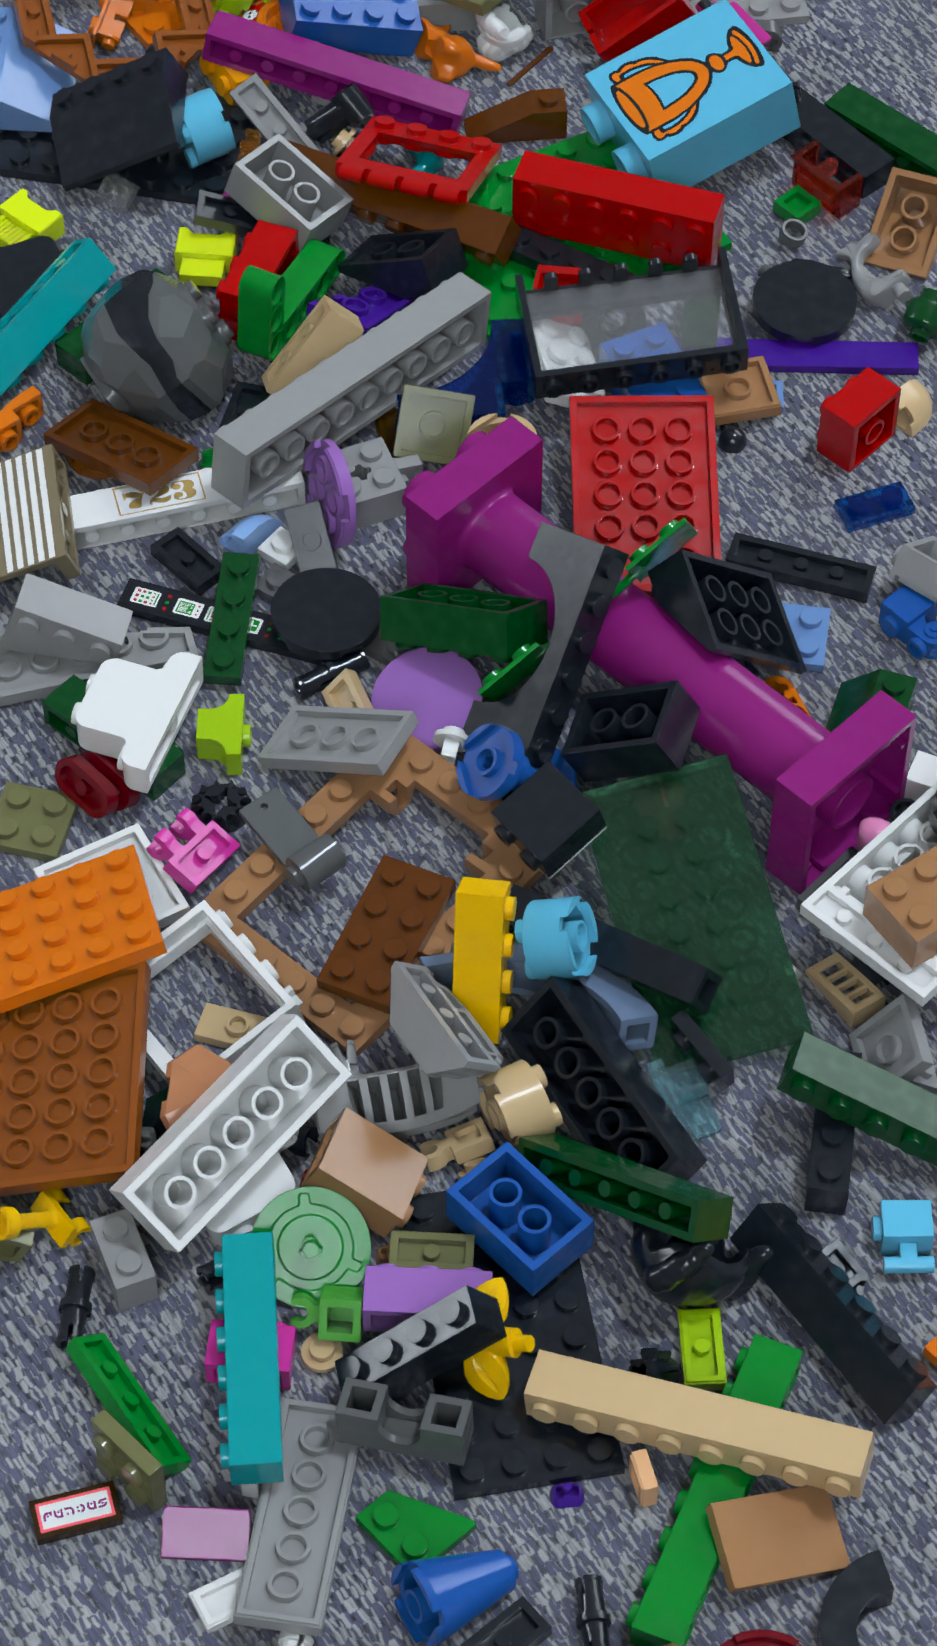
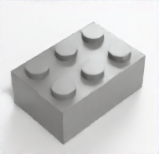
(288, 190)

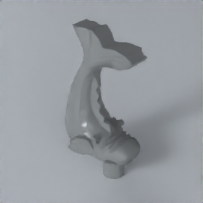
(874, 290)

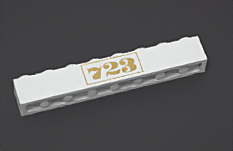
(184, 502)

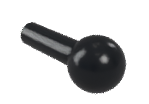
(731, 438)

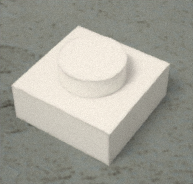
(278, 549)

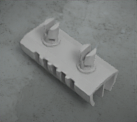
(398, 1099)

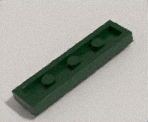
(232, 619)

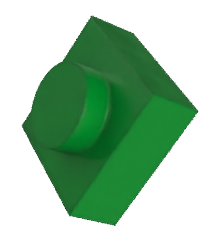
(797, 205)

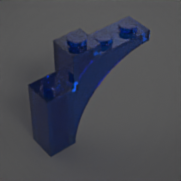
(500, 374)

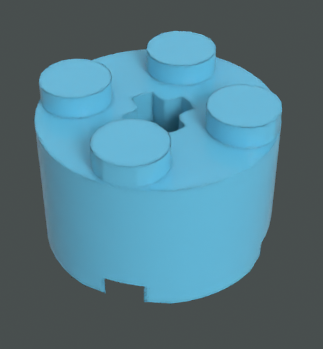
(204, 129)
(557, 938)

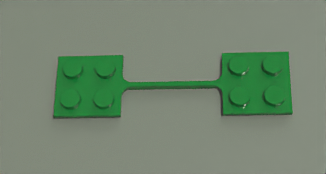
(529, 657)

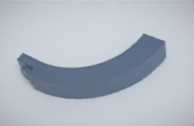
(619, 1002)

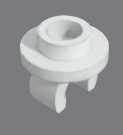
(451, 741)

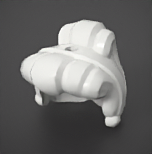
(501, 34)

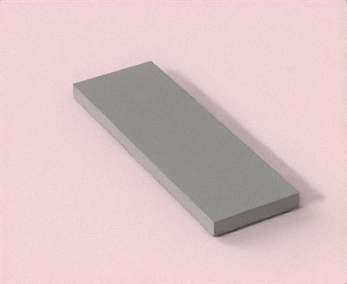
(298, 1525)

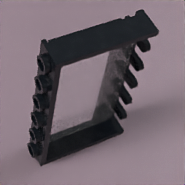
(632, 327)

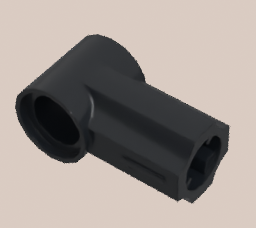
(344, 110)

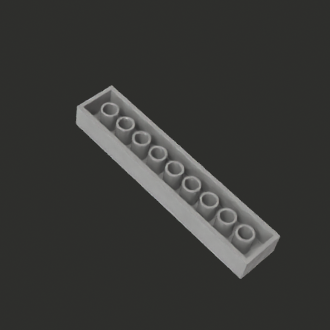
(349, 389)

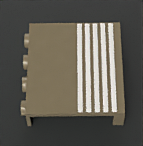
(36, 515)

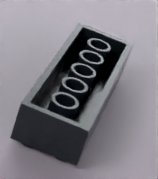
(598, 1081)

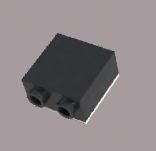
(548, 820)

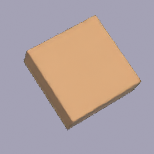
(643, 1478)

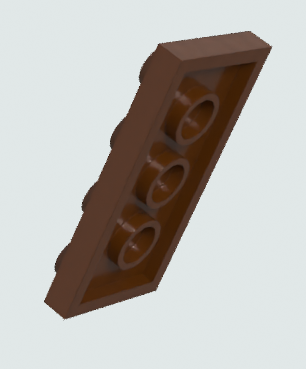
(121, 446)
(385, 927)

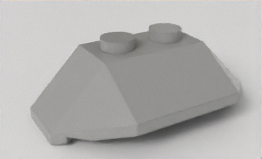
(438, 1026)

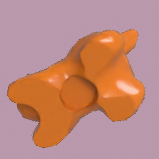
(449, 53)

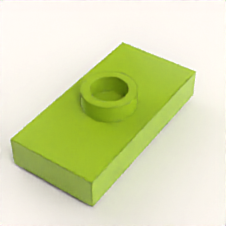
(702, 1348)

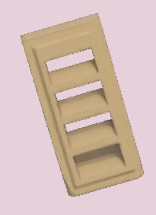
(851, 1012)

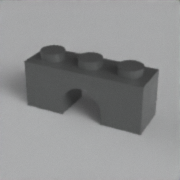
(373, 1420)

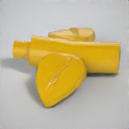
(489, 1368)

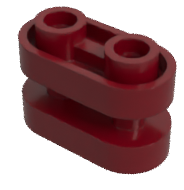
(95, 784)

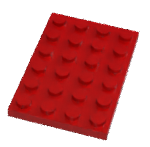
(642, 467)

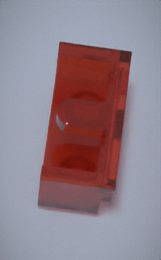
(816, 180)

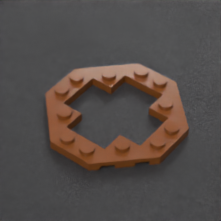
(75, 51)

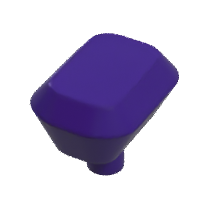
(567, 1495)

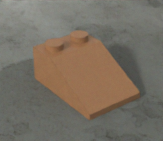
(907, 224)

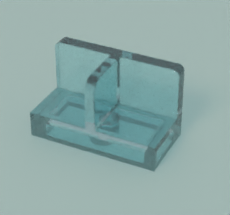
(686, 1096)

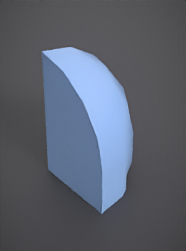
(249, 533)

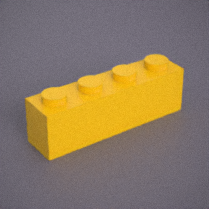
(483, 951)

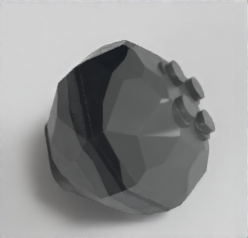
(158, 349)

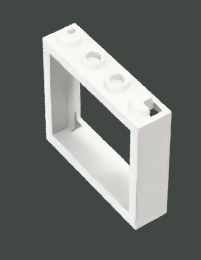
(187, 933)

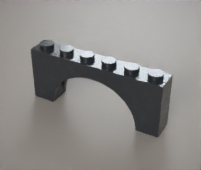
(583, 586)

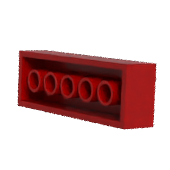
(617, 210)

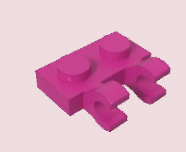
(200, 857)

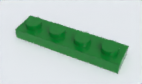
(126, 1399)

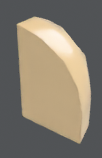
(914, 407)

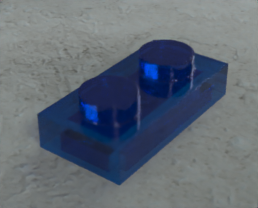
(874, 507)

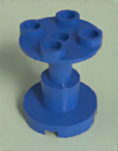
(498, 763)

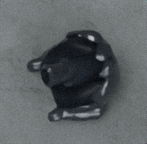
(694, 1272)

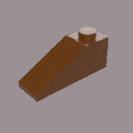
(526, 117)

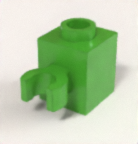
(336, 1313)

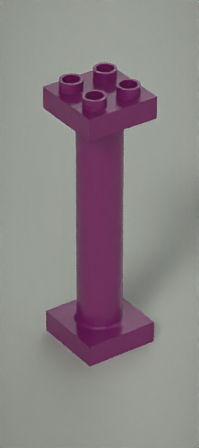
(480, 524)

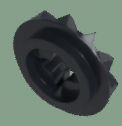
(228, 817)

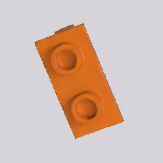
(105, 27)

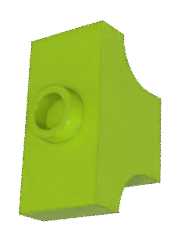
(223, 733)

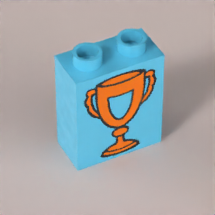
(690, 99)

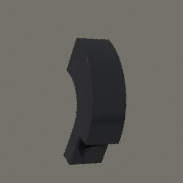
(851, 1597)

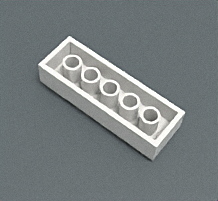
(230, 1132)

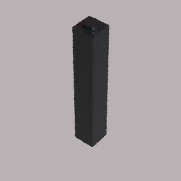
(643, 962)

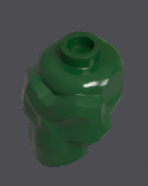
(922, 316)

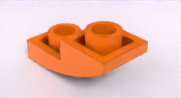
(19, 412)

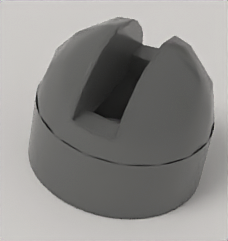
(797, 227)

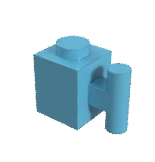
(905, 1231)

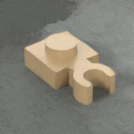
(460, 1143)

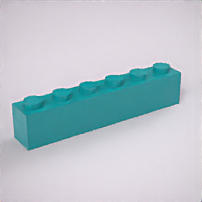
(49, 306)
(252, 1359)

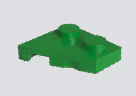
(412, 1528)

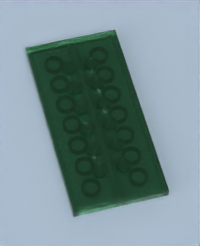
(692, 882)

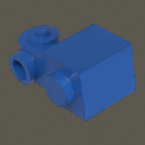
(912, 621)

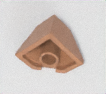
(189, 1078)

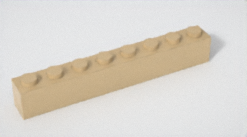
(699, 1424)

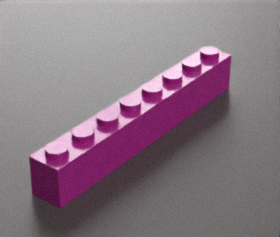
(328, 70)

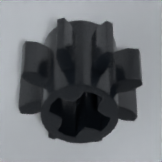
(656, 1365)

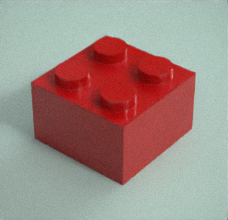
(858, 419)

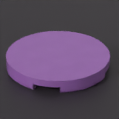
(333, 487)
(433, 686)

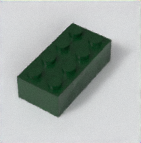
(462, 620)

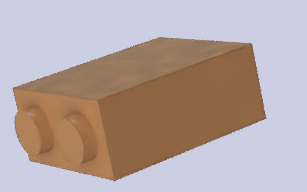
(368, 1170)

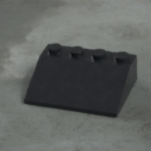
(118, 118)
(727, 609)

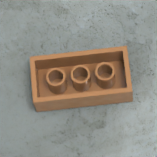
(905, 908)

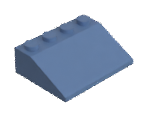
(26, 80)

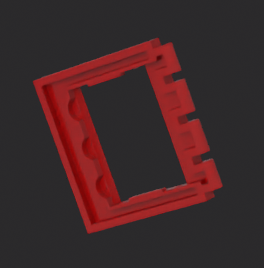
(449, 144)

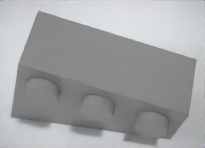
(64, 623)

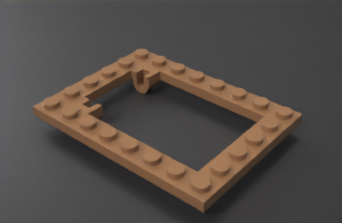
(326, 812)

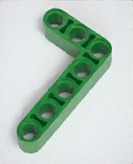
(276, 305)

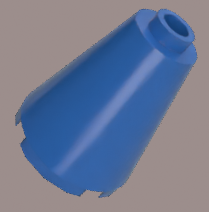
(450, 1591)

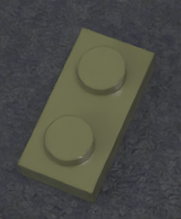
(431, 1248)

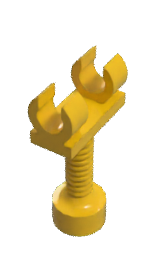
(45, 1214)

